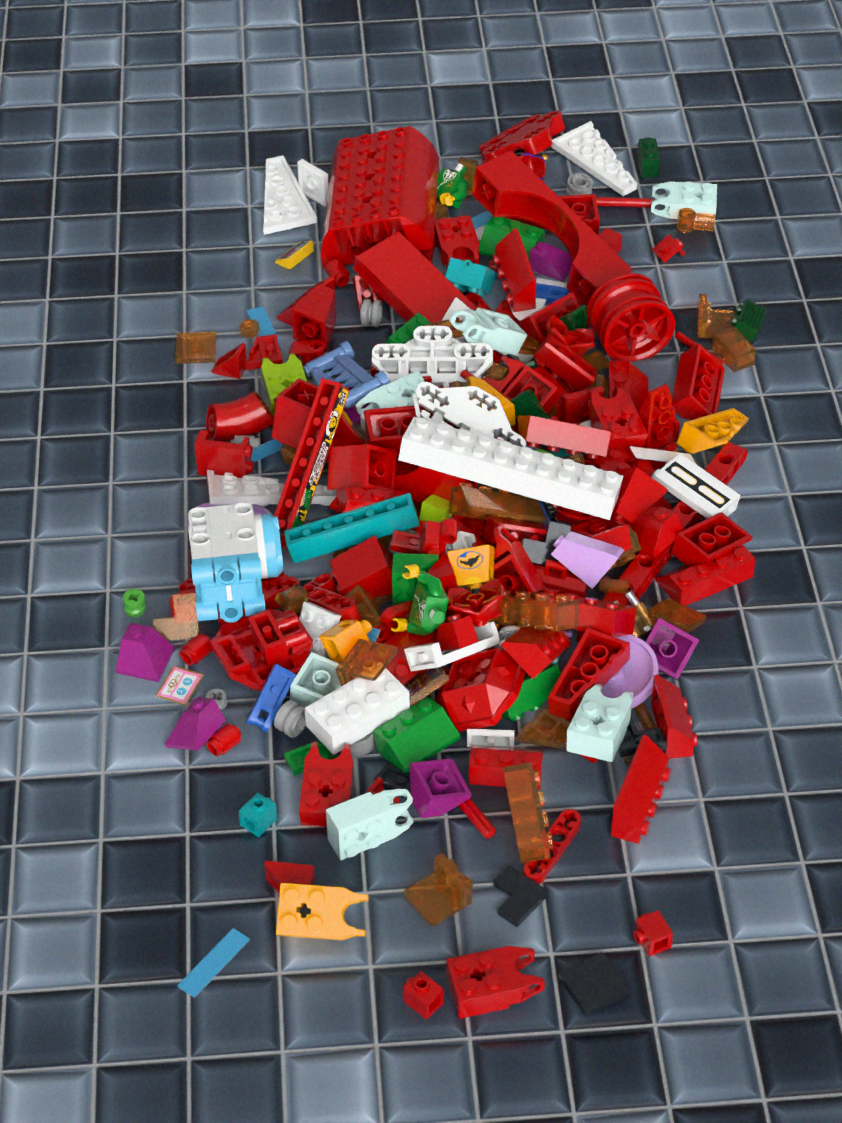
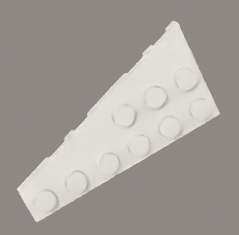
(595, 156)
(284, 200)
(254, 490)

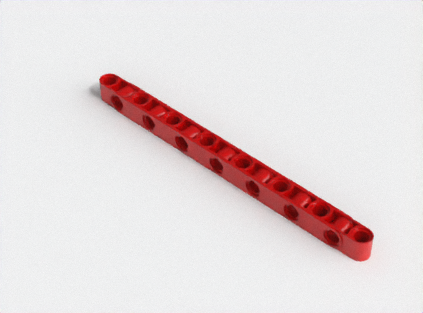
(646, 568)

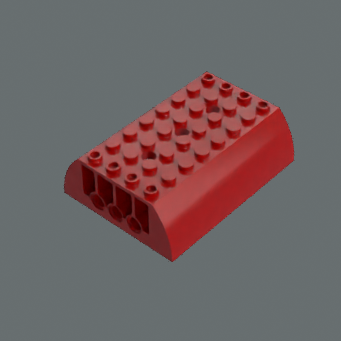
(380, 188)

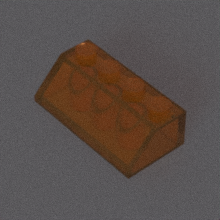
(484, 502)

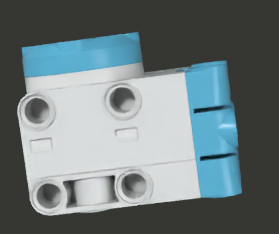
(231, 557)

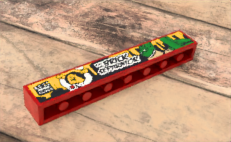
(310, 456)

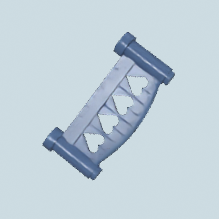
(342, 363)

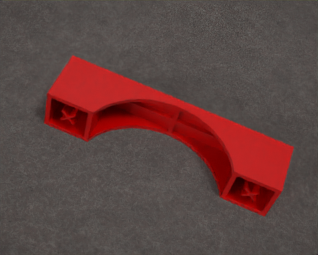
(514, 190)
(289, 422)

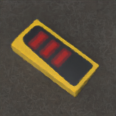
(295, 254)

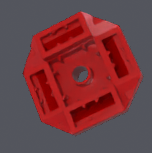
(242, 657)
(480, 689)

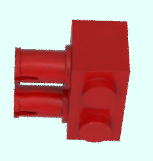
(269, 637)

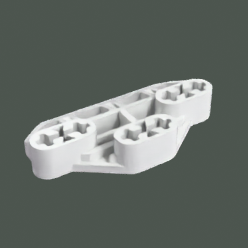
(431, 355)
(464, 412)

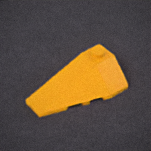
(711, 430)

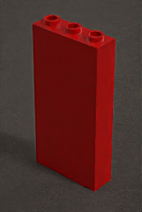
(407, 279)

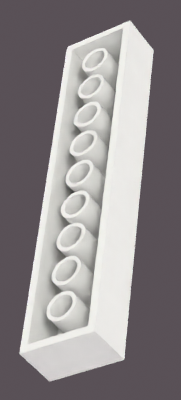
(511, 467)

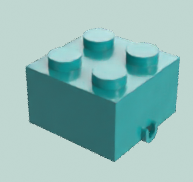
(470, 276)

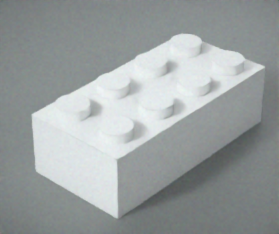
(356, 710)

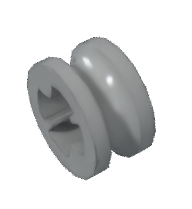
(218, 694)

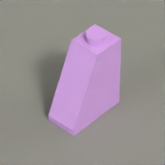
(586, 556)

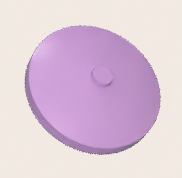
(635, 674)

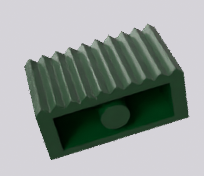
(648, 158)
(748, 319)
(528, 405)

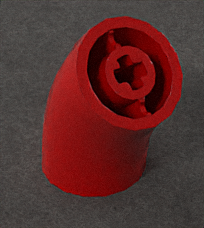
(238, 417)

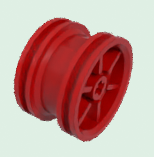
(630, 317)

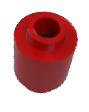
(339, 272)
(196, 649)
(224, 739)

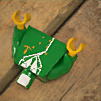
(452, 186)
(428, 604)

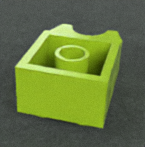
(280, 376)

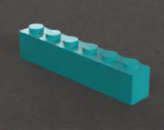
(351, 528)

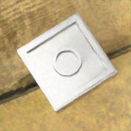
(313, 182)

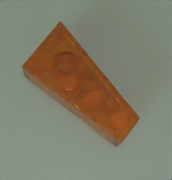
(538, 611)
(526, 812)

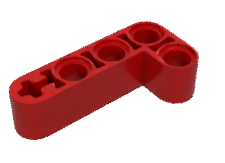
(323, 593)

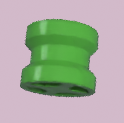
(134, 602)

